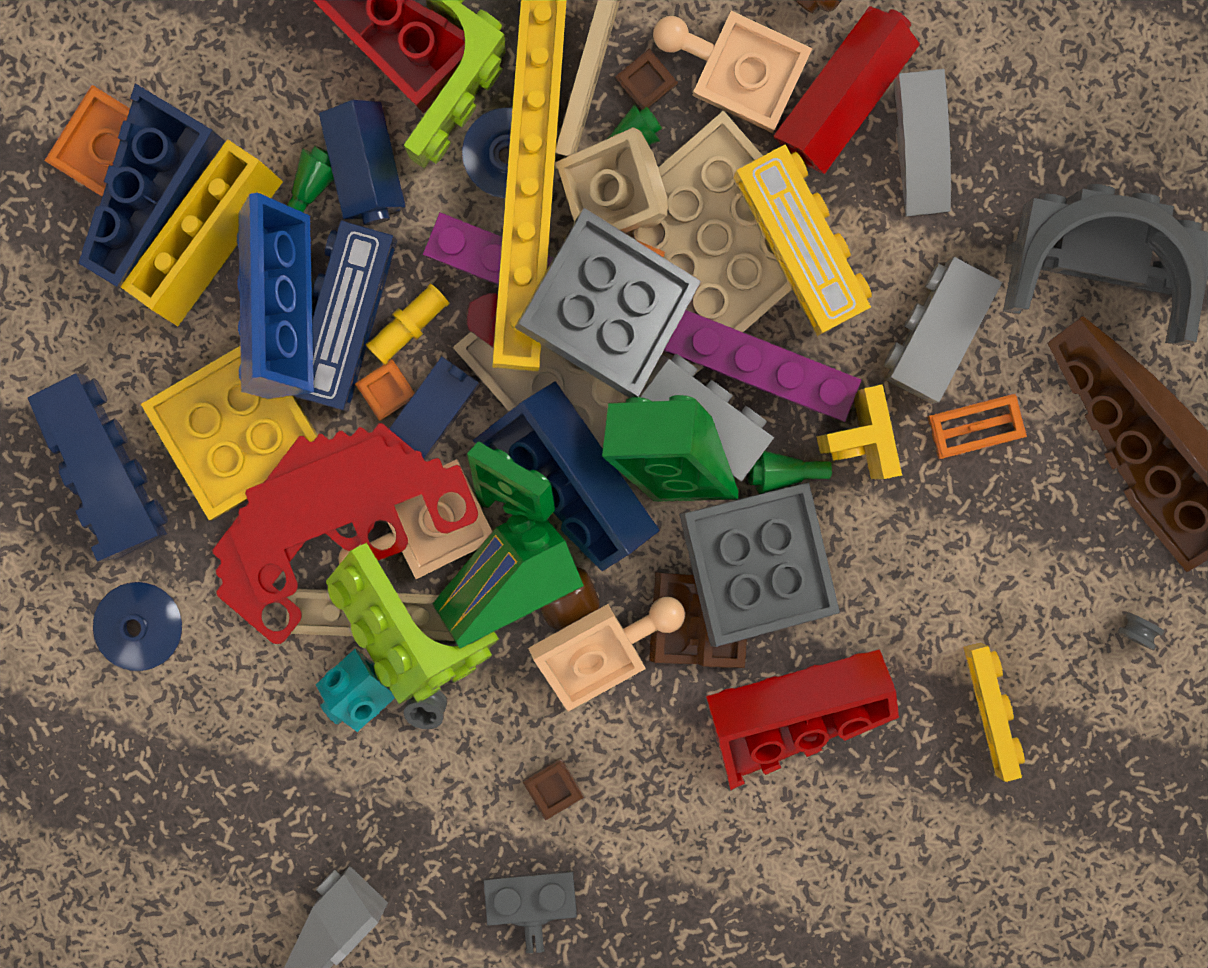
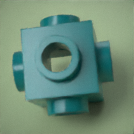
(353, 692)

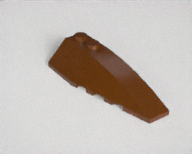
(1147, 437)

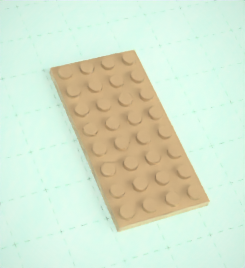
(704, 234)

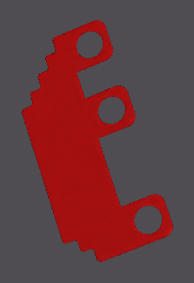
(341, 489)
(236, 588)

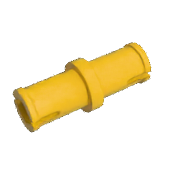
(407, 324)

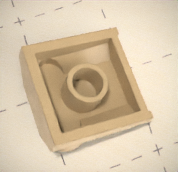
(616, 182)

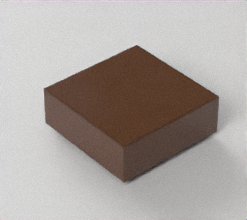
(646, 80)
(553, 788)

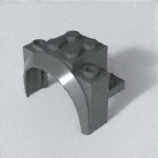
(1113, 243)

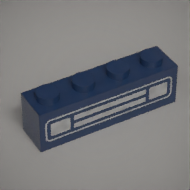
(346, 309)

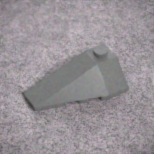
(337, 921)

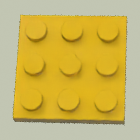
(223, 435)

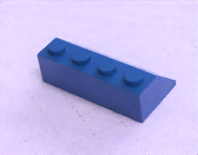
(274, 299)

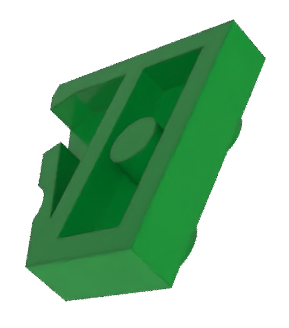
(502, 480)

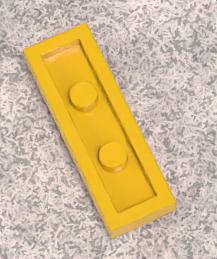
(994, 711)

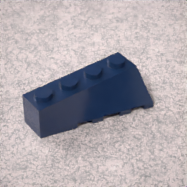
(150, 176)
(98, 467)
(587, 491)

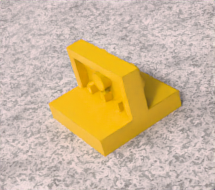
(872, 437)

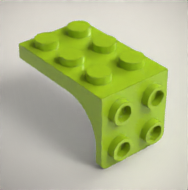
(477, 69)
(380, 623)

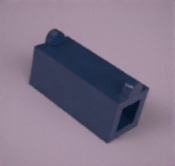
(362, 161)
(434, 407)

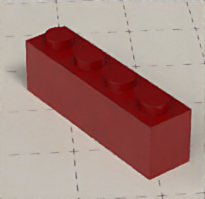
(404, 41)
(800, 712)

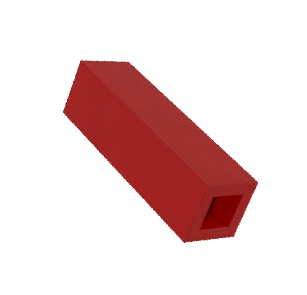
(848, 88)

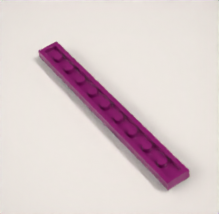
(694, 338)

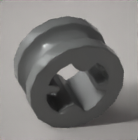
(1141, 631)
(427, 713)

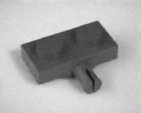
(530, 902)

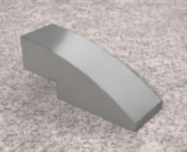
(923, 141)

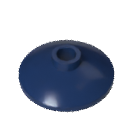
(482, 149)
(158, 620)

